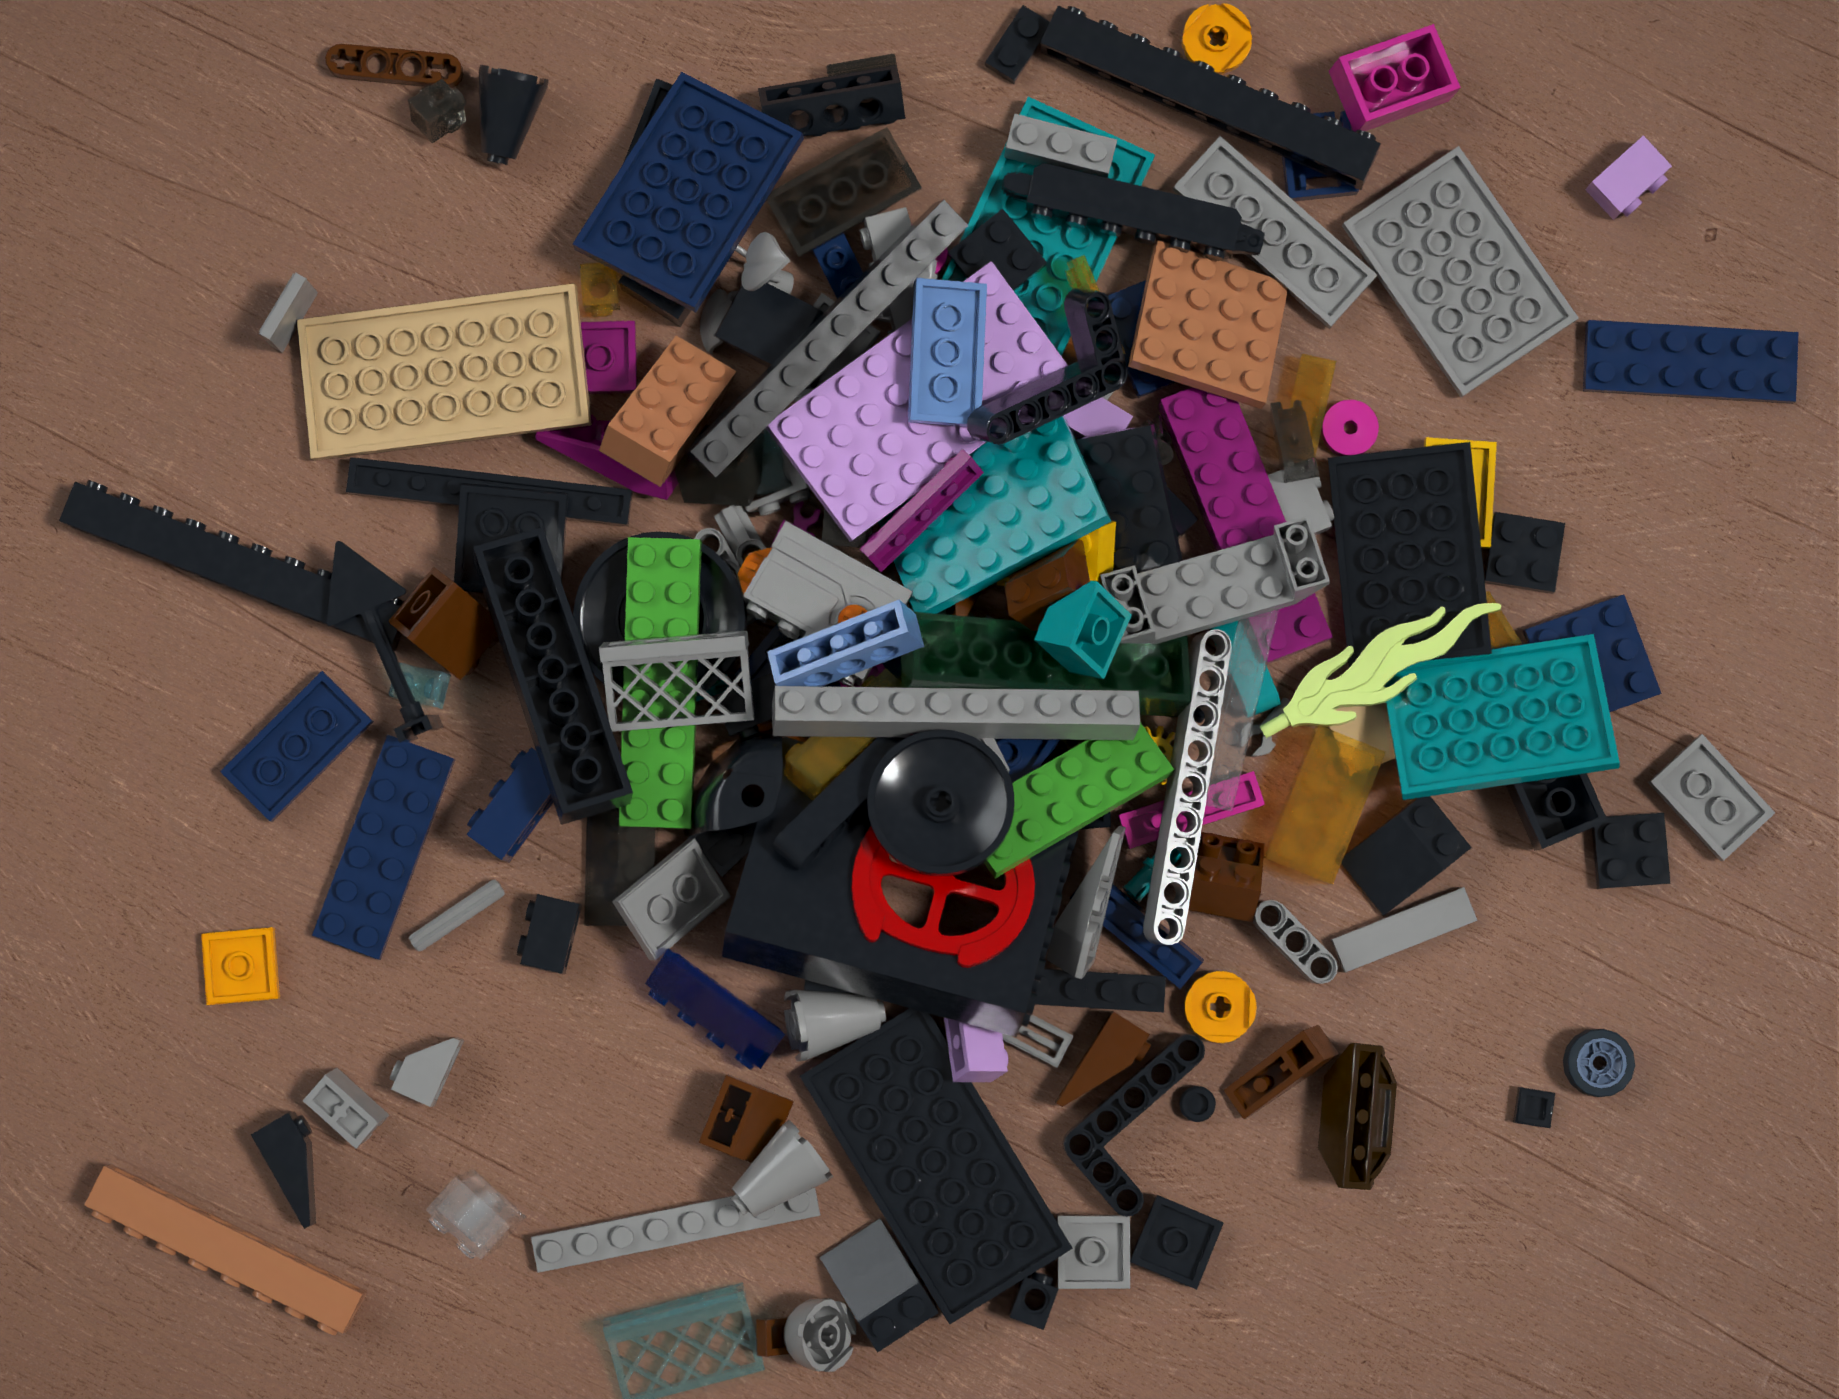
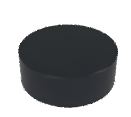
(1197, 1104)

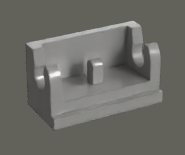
(345, 1107)

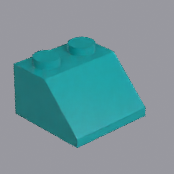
(1084, 630)

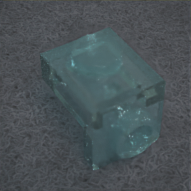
(426, 685)

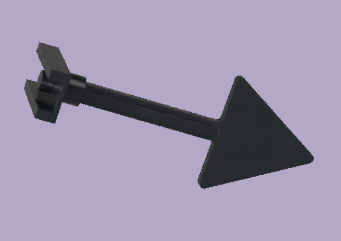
(359, 589)

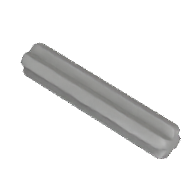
(456, 915)

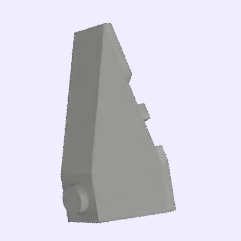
(1081, 923)

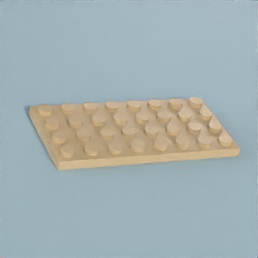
(444, 372)

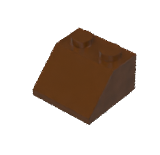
(1045, 583)

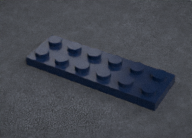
(1690, 361)
(383, 847)

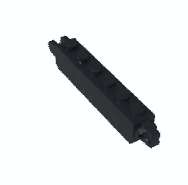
(1133, 210)

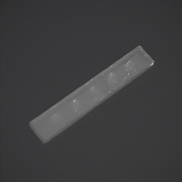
(1239, 706)

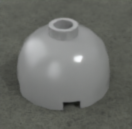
(820, 1334)

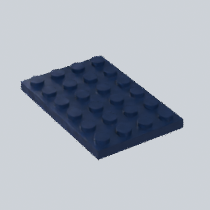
(688, 191)

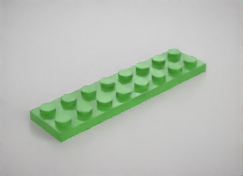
(660, 604)

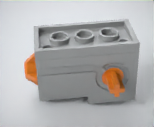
(812, 587)

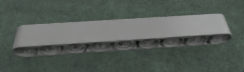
(1176, 801)

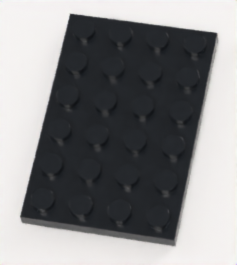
(1409, 543)

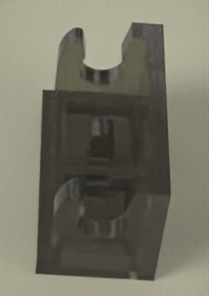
(1293, 442)

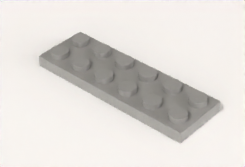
(1295, 246)

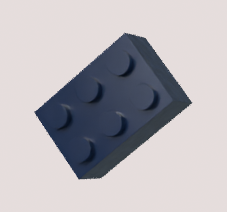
(514, 808)

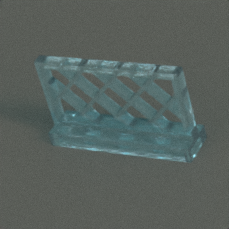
(676, 1314)

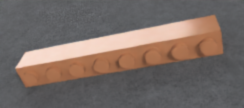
(226, 1249)

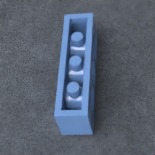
(847, 647)

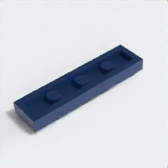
(1126, 922)

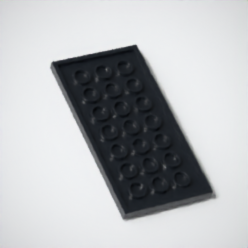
(936, 1163)

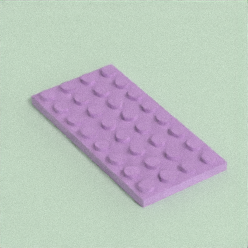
(854, 429)

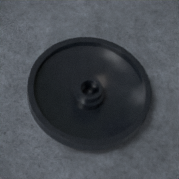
(941, 802)

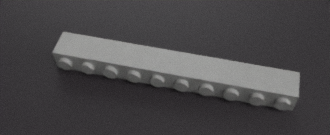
(970, 711)

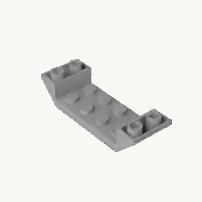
(1220, 585)

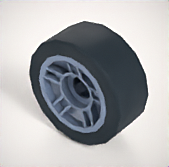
(1609, 1078)

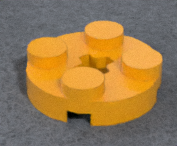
(1216, 19)
(1234, 992)

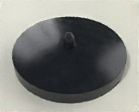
(602, 605)

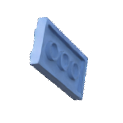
(946, 351)

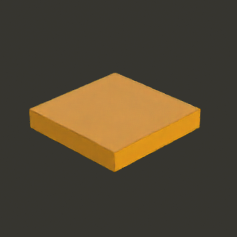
(240, 966)

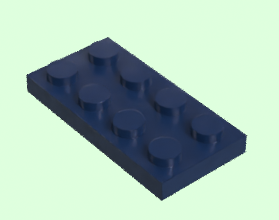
(297, 746)

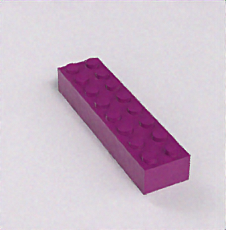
(1235, 496)

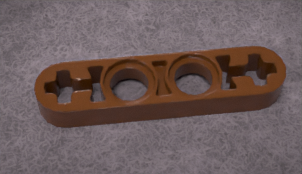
(395, 60)

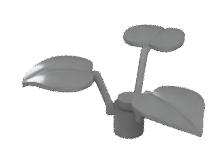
(763, 266)

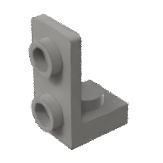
(797, 493)

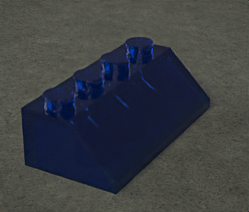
(715, 1008)

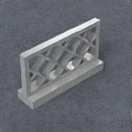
(669, 650)

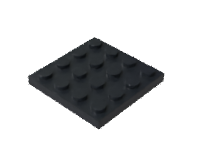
(1135, 494)

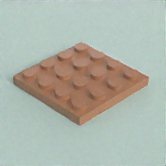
(1208, 325)

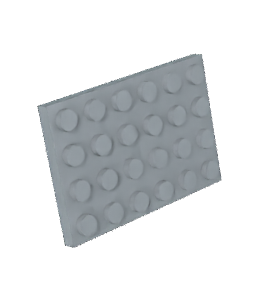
(1460, 271)

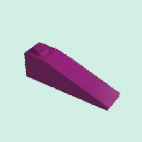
(583, 446)

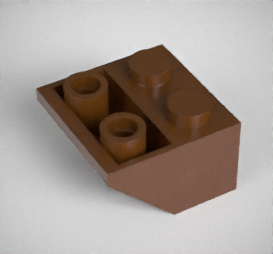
(1227, 877)
(744, 1119)

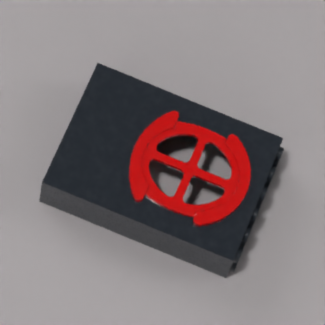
(842, 933)

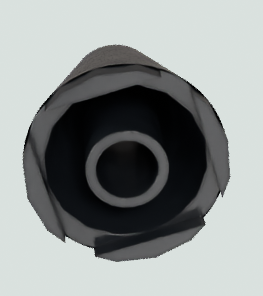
(507, 110)

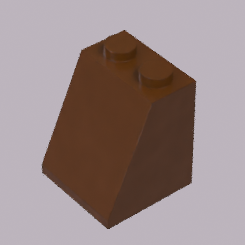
(446, 624)

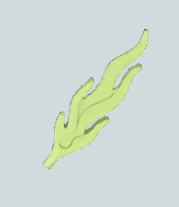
(1365, 680)

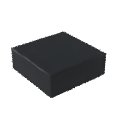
(1534, 1107)

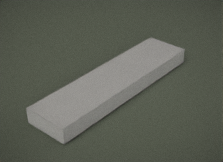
(1404, 930)

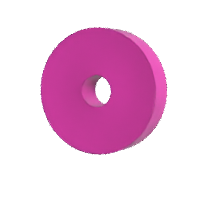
(1349, 412)

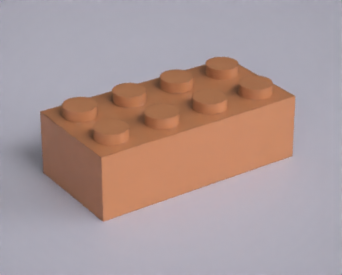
(667, 411)

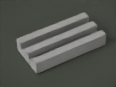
(1061, 1049)

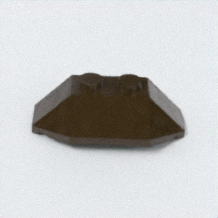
(1357, 1116)

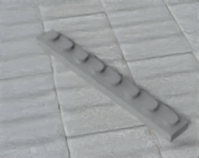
(661, 1230)

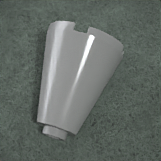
(829, 1020)
(780, 1172)

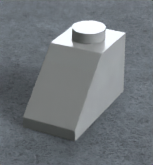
(426, 1071)

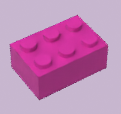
(1394, 79)

